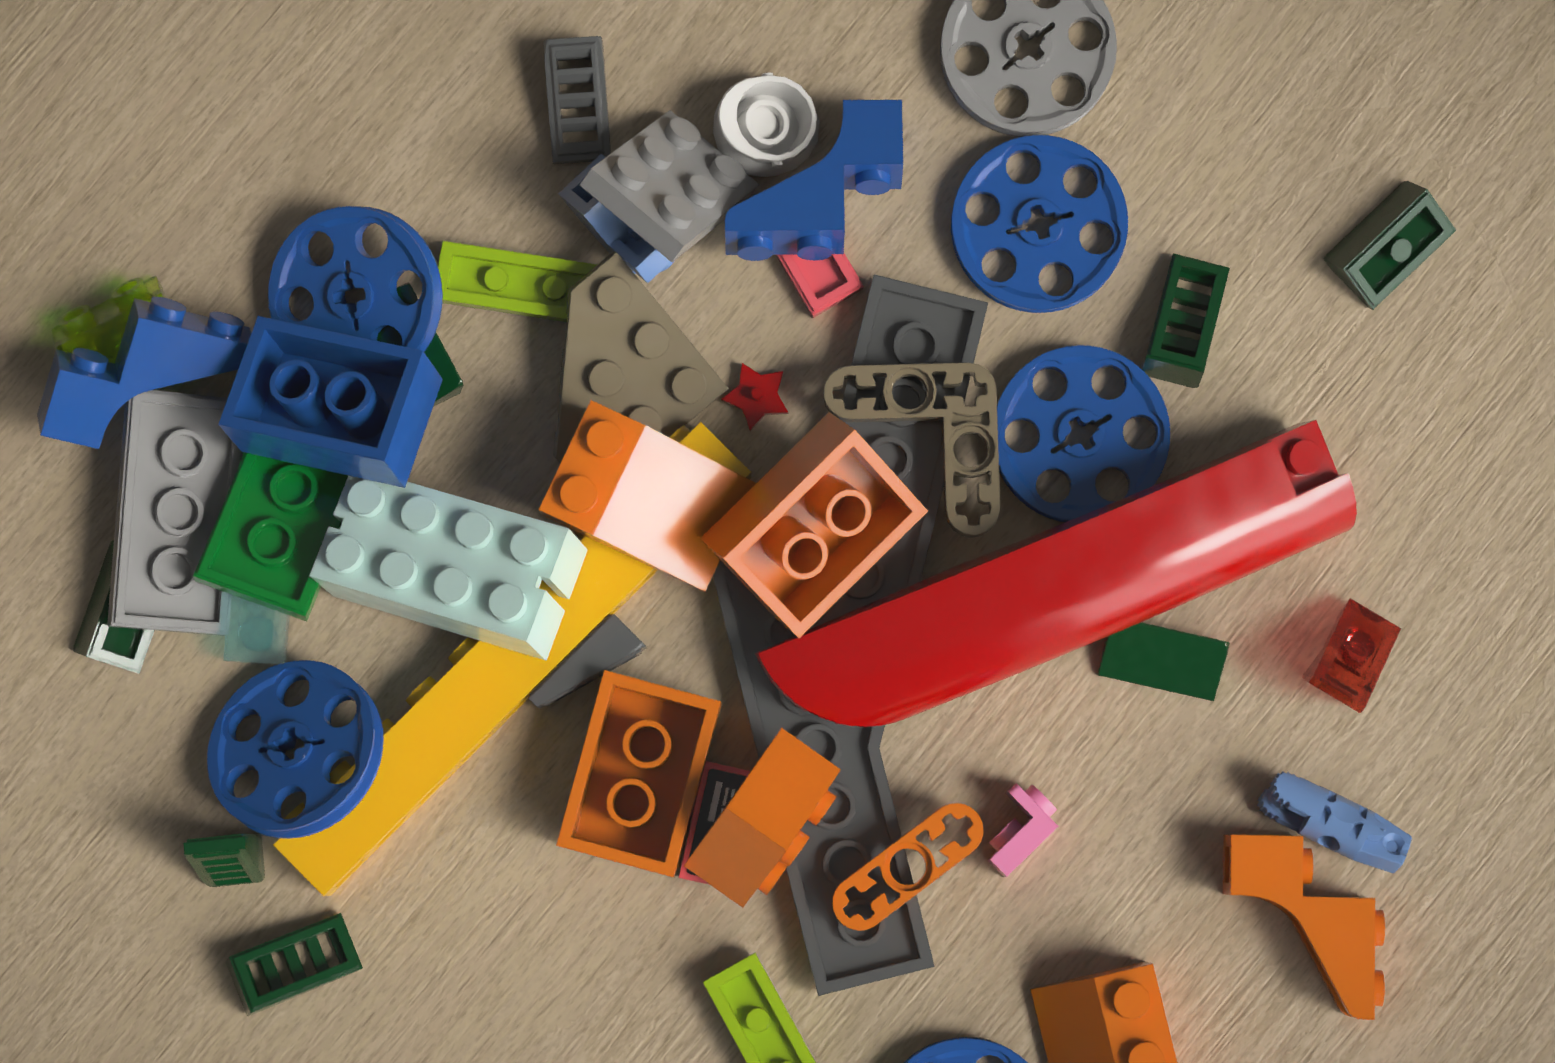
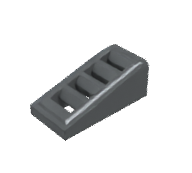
(576, 49)
(603, 649)

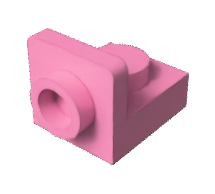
(1016, 841)

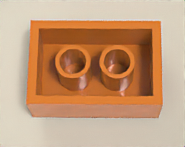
(814, 524)
(639, 773)

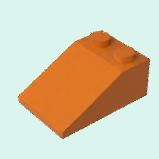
(642, 494)

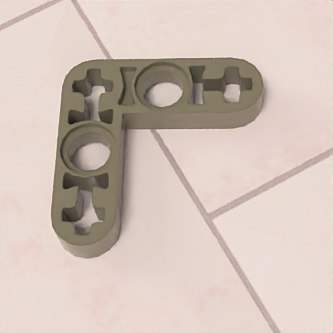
(956, 421)

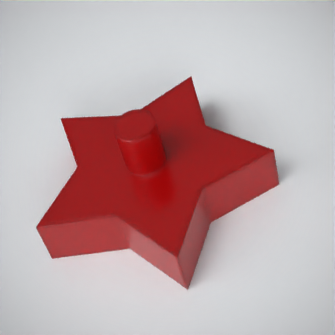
(757, 395)

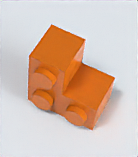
(764, 820)

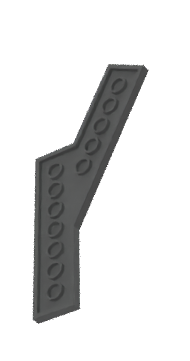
(898, 327)

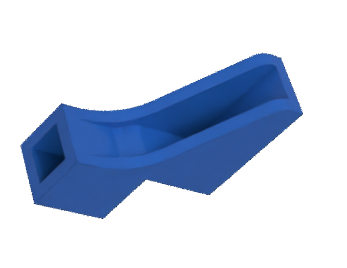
(807, 209)
(157, 350)

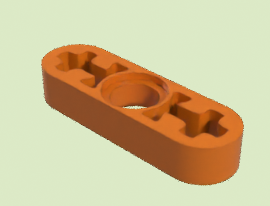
(951, 850)

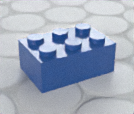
(331, 401)

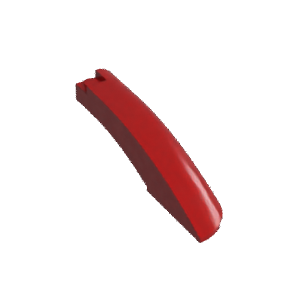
(1068, 584)

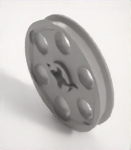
(1027, 75)

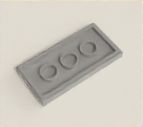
(168, 500)

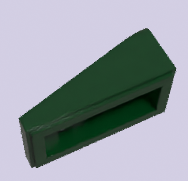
(1175, 356)
(227, 859)
(245, 984)

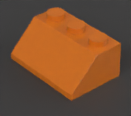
(1105, 1018)

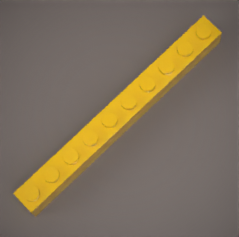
(469, 705)

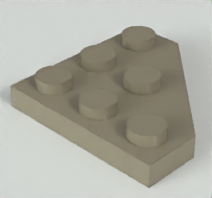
(627, 357)

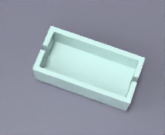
(450, 563)

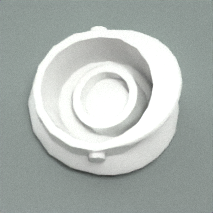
(766, 125)

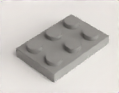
(669, 185)

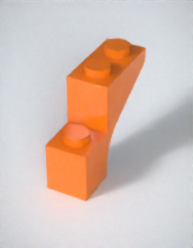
(1334, 930)

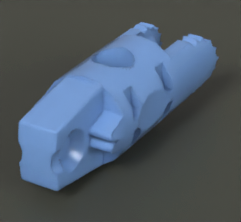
(1335, 822)

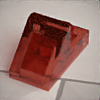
(1353, 655)

